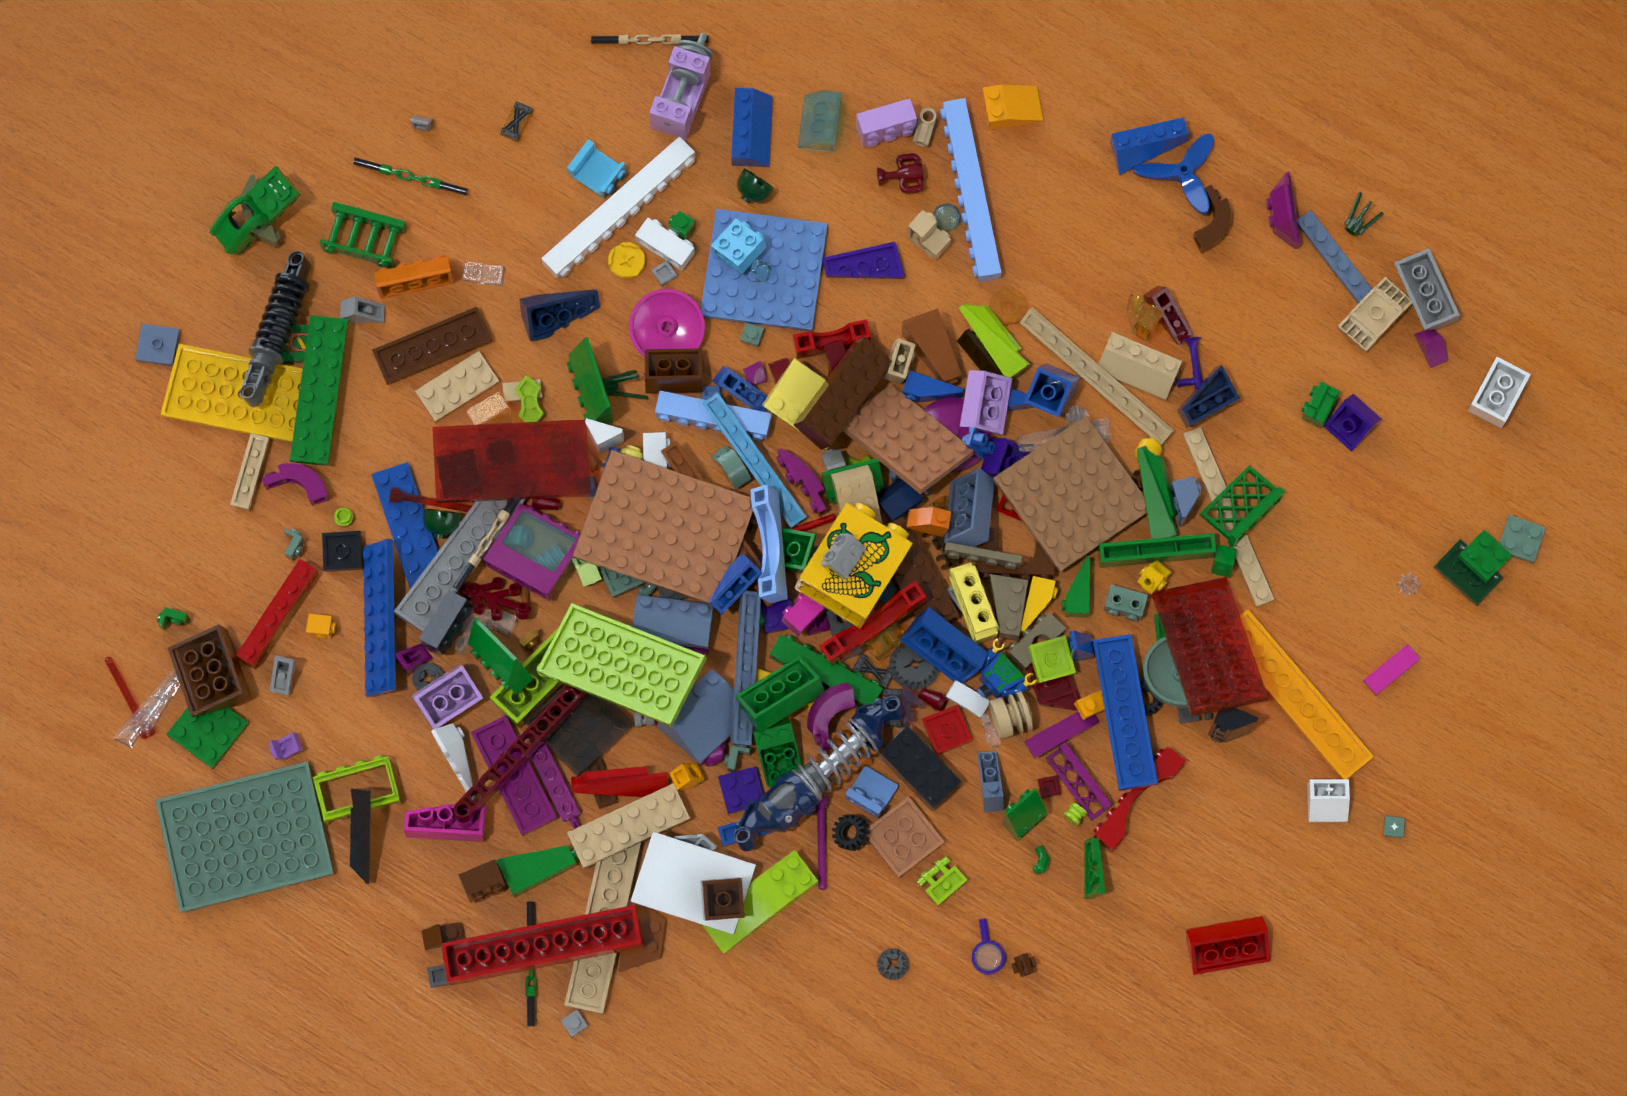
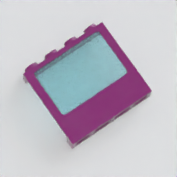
(532, 550)

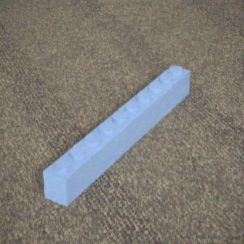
(971, 190)

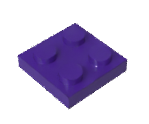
(740, 788)

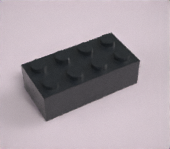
(920, 768)

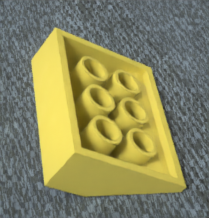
(793, 392)

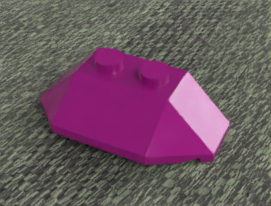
(1283, 212)

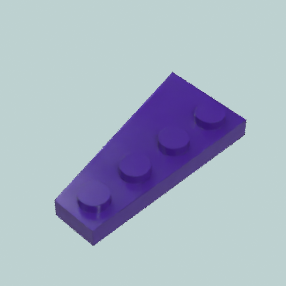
(870, 262)
(773, 615)

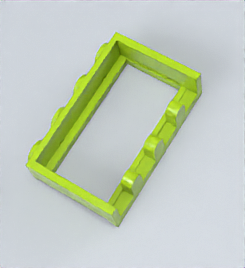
(359, 766)

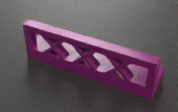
(1085, 778)

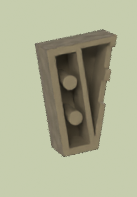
(1008, 602)

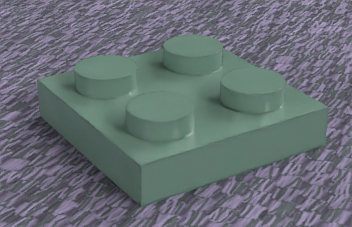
(1522, 538)

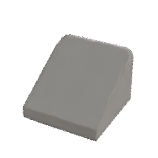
(421, 122)

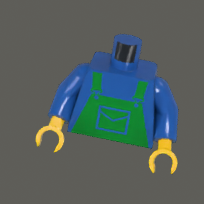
(1001, 676)

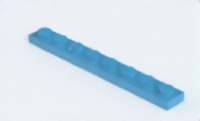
(753, 457)

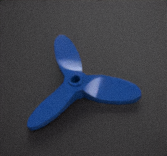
(1183, 172)

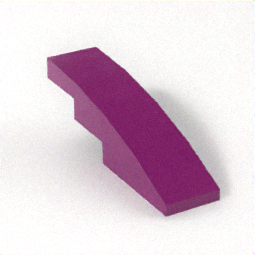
(1059, 733)

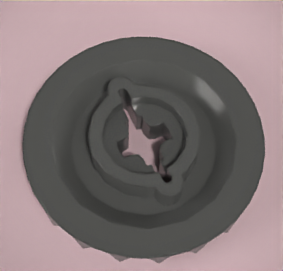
(909, 676)

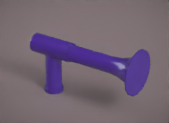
(1197, 378)

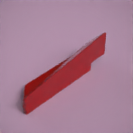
(620, 782)

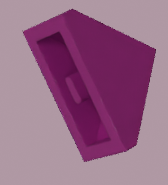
(1432, 347)
(413, 658)

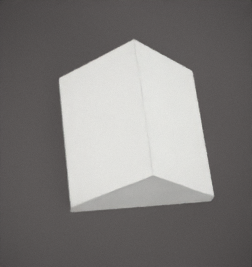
(604, 435)

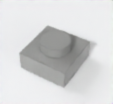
(574, 1023)

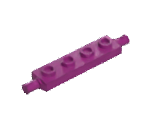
(556, 785)

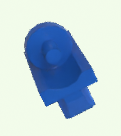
(978, 442)

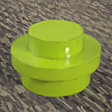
(343, 517)

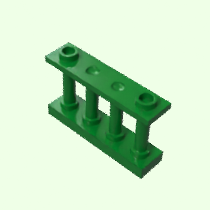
(359, 217)

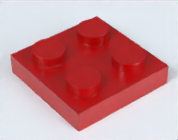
(947, 730)

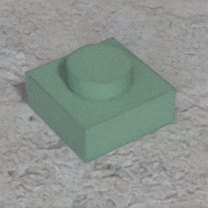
(752, 334)

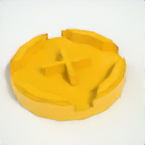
(626, 261)

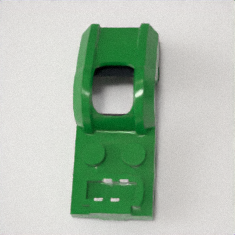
(265, 200)

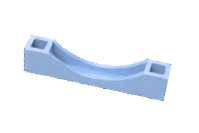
(767, 512)

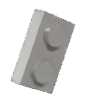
(843, 555)

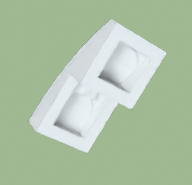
(967, 698)

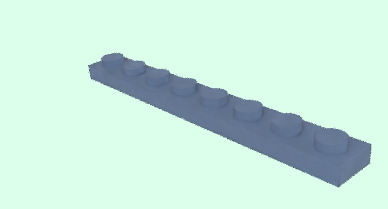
(745, 663)

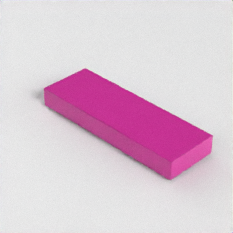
(1391, 670)

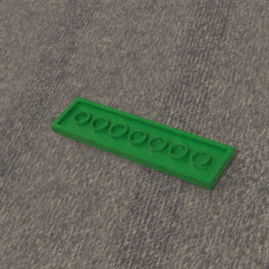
(319, 390)

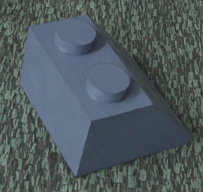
(1185, 495)

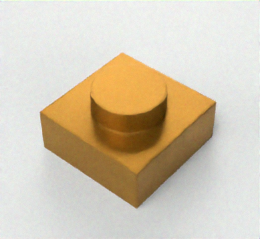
(529, 640)

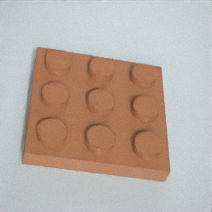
(904, 837)

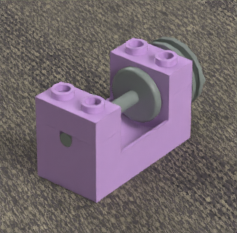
(683, 88)

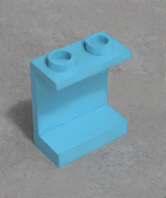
(596, 170)

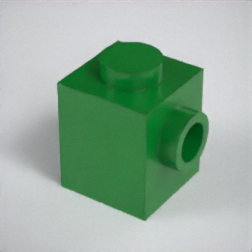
(682, 225)
(1223, 561)

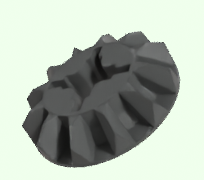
(419, 674)
(883, 963)

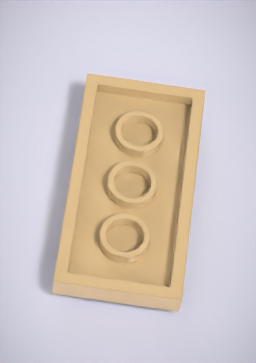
(457, 387)

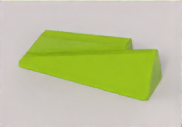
(995, 339)

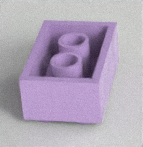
(886, 123)
(447, 696)

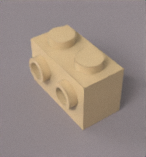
(901, 355)

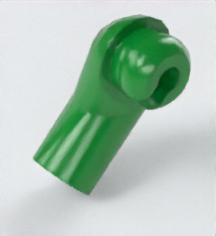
(1043, 861)

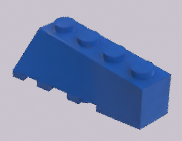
(1147, 142)

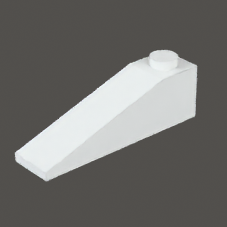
(453, 747)

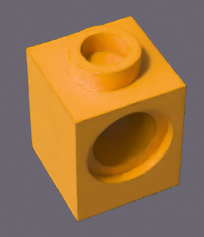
(320, 626)
(686, 776)

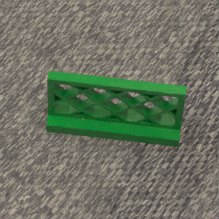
(1256, 512)

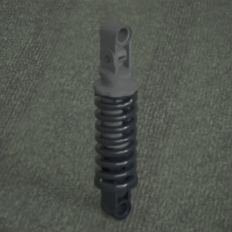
(276, 327)

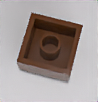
(482, 881)
(722, 899)

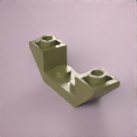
(264, 234)

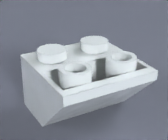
(1328, 800)

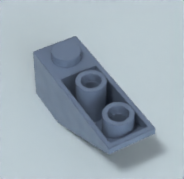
(990, 781)

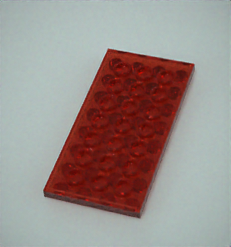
(511, 461)
(1209, 646)

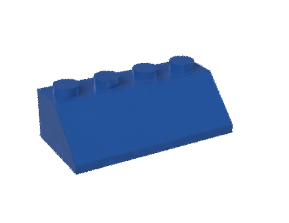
(751, 128)
(944, 646)

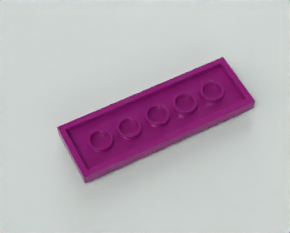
(522, 790)

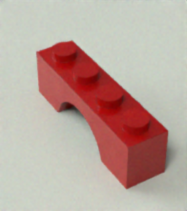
(810, 342)

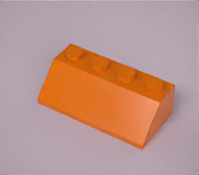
(413, 277)

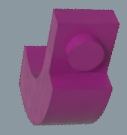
(298, 475)
(824, 708)

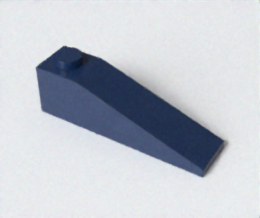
(552, 311)

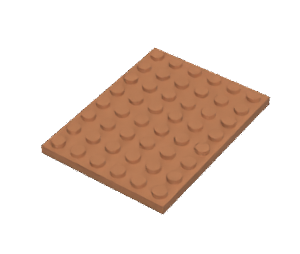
(663, 527)

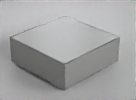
(664, 273)

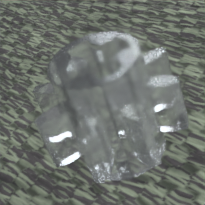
(1075, 414)
(1412, 581)

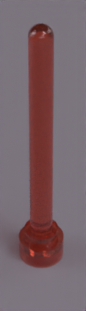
(397, 495)
(125, 691)

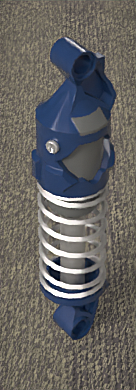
(801, 790)

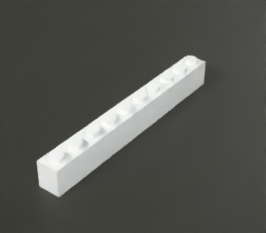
(618, 208)

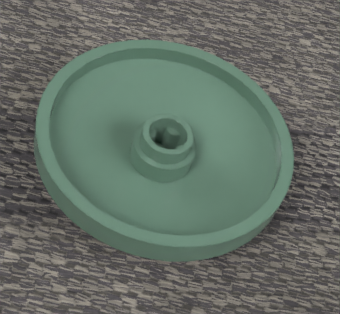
(1162, 677)

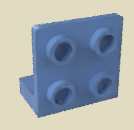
(871, 792)

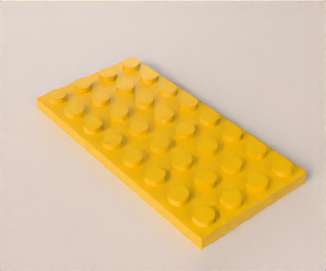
(207, 393)

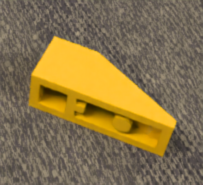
(1039, 598)

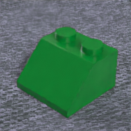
(797, 549)

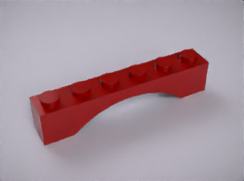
(894, 610)
(264, 631)
(1113, 829)

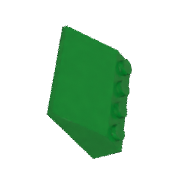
(589, 383)

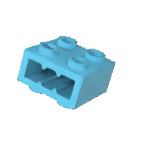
(739, 245)

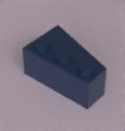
(1209, 397)

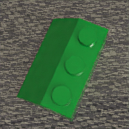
(828, 484)

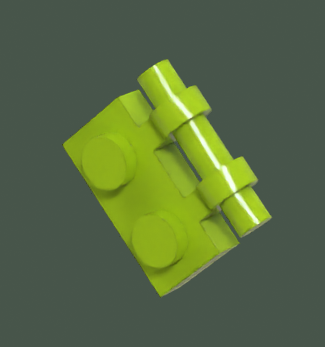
(945, 885)

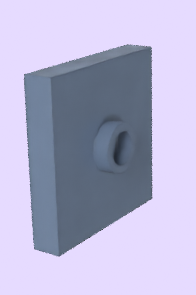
(157, 345)

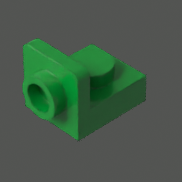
(175, 617)

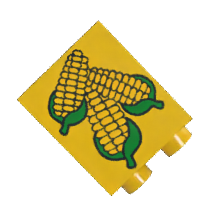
(859, 593)

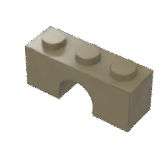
(1047, 628)

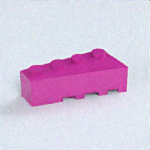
(443, 825)

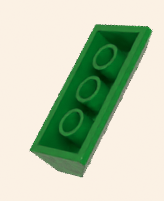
(497, 658)
(780, 694)

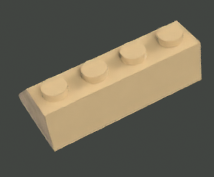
(1140, 366)

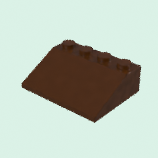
(209, 671)

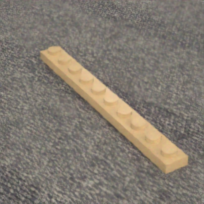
(1096, 376)
(1214, 486)

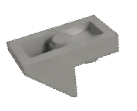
(282, 675)

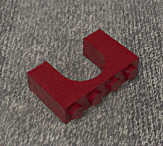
(833, 352)

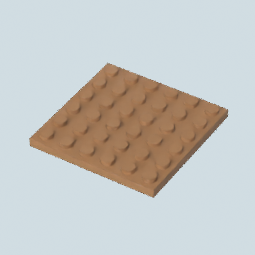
(1072, 493)

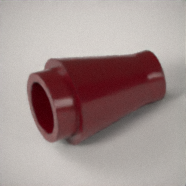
(548, 503)
(934, 699)

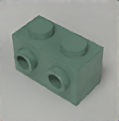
(1125, 603)

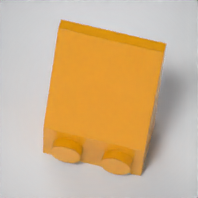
(1011, 105)

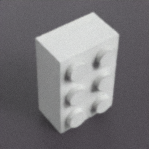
(1499, 392)

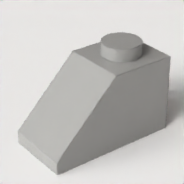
(362, 310)
(832, 459)

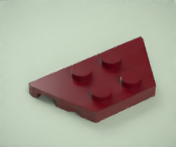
(1055, 692)

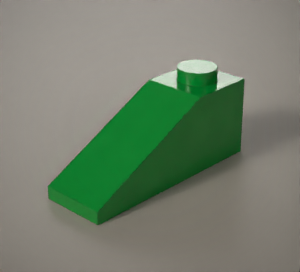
(1078, 596)

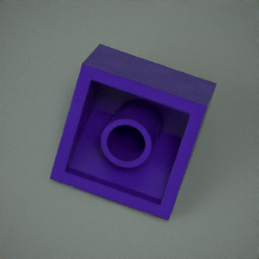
(1352, 422)
(1004, 455)

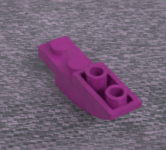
(800, 474)

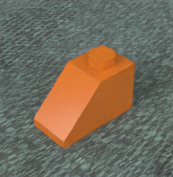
(929, 520)

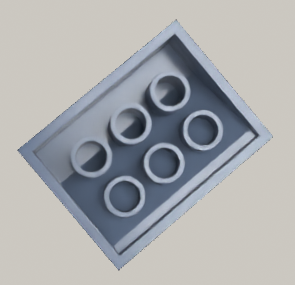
(704, 717)

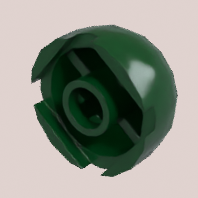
(753, 187)
(441, 522)

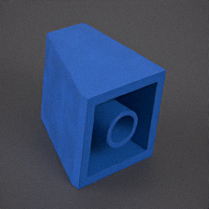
(1051, 389)

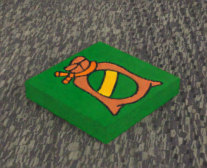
(297, 345)

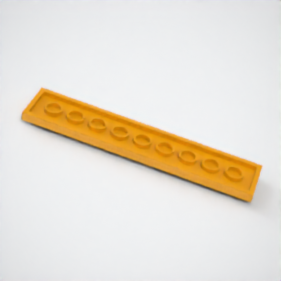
(1304, 703)

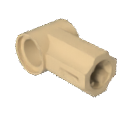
(924, 128)

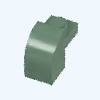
(731, 466)

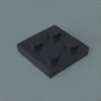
(342, 551)

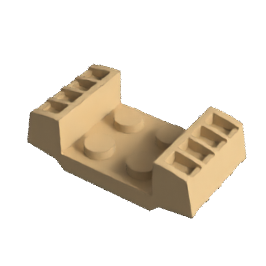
(1375, 314)

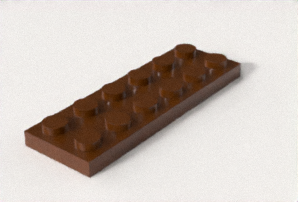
(432, 345)

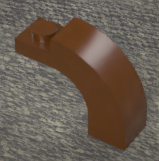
(1211, 235)

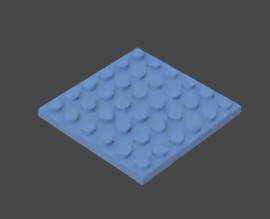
(791, 292)

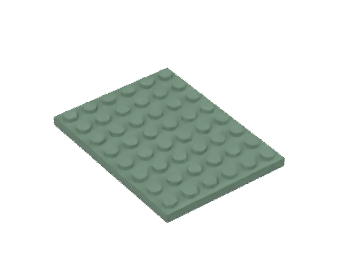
(244, 837)

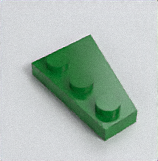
(1093, 870)

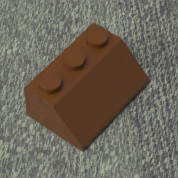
(673, 370)

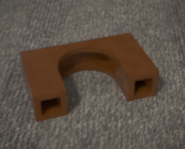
(1038, 566)

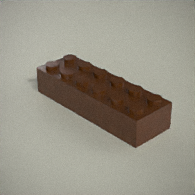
(842, 393)
(917, 568)

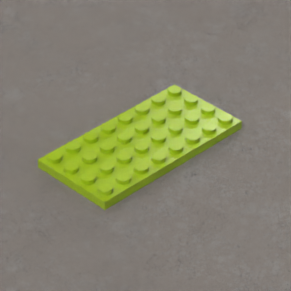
(621, 664)

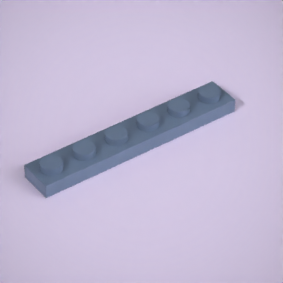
(1333, 256)

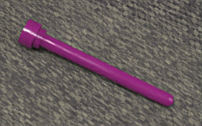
(821, 806)

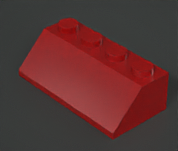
(1228, 945)

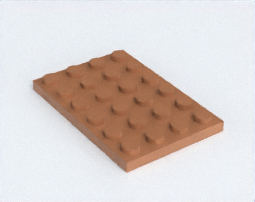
(906, 439)

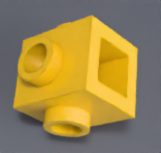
(1154, 577)

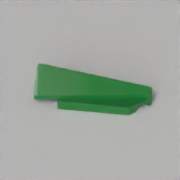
(1157, 494)

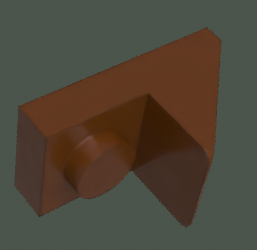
(439, 934)

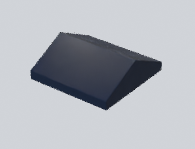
(898, 499)

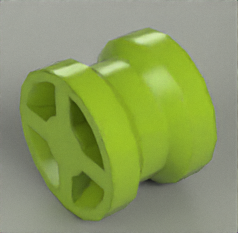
(1075, 814)

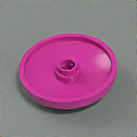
(666, 322)

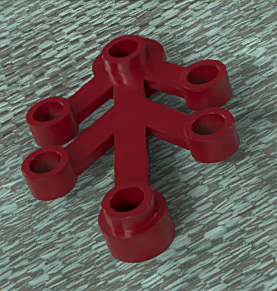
(474, 591)

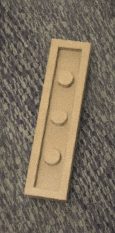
(250, 472)

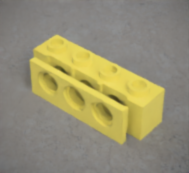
(964, 594)

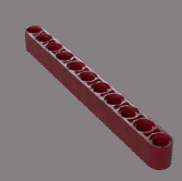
(518, 746)

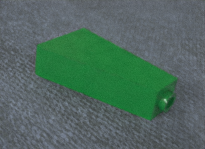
(535, 868)

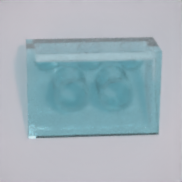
(820, 121)

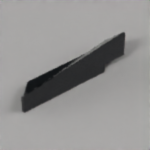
(360, 832)

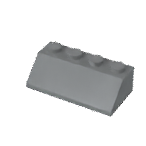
(1427, 290)

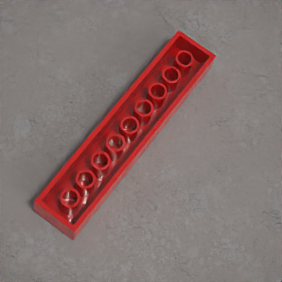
(542, 945)

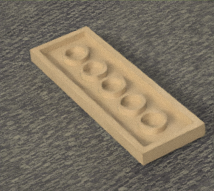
(628, 826)

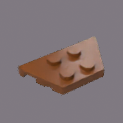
(652, 932)

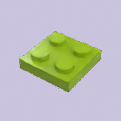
(1051, 659)

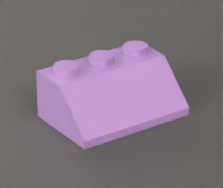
(986, 401)

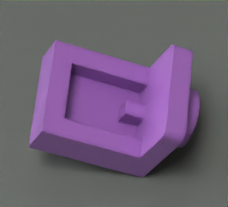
(285, 747)

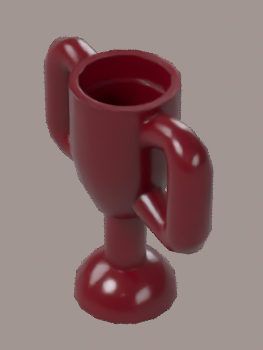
(907, 173)

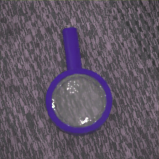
(988, 955)

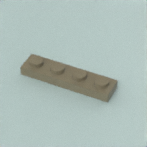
(977, 554)

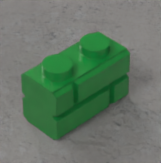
(1320, 404)

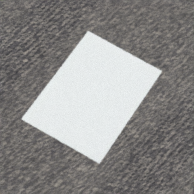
(673, 876)

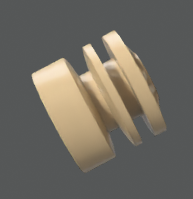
(1010, 715)

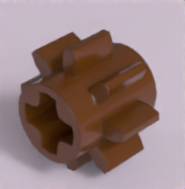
(1024, 965)

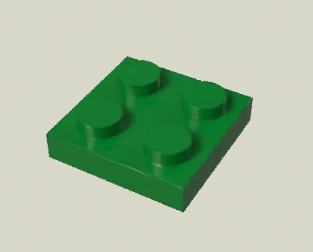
(1484, 556)

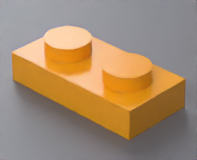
(1090, 705)

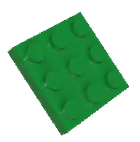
(209, 734)

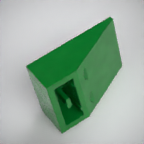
(776, 750)
(1025, 814)

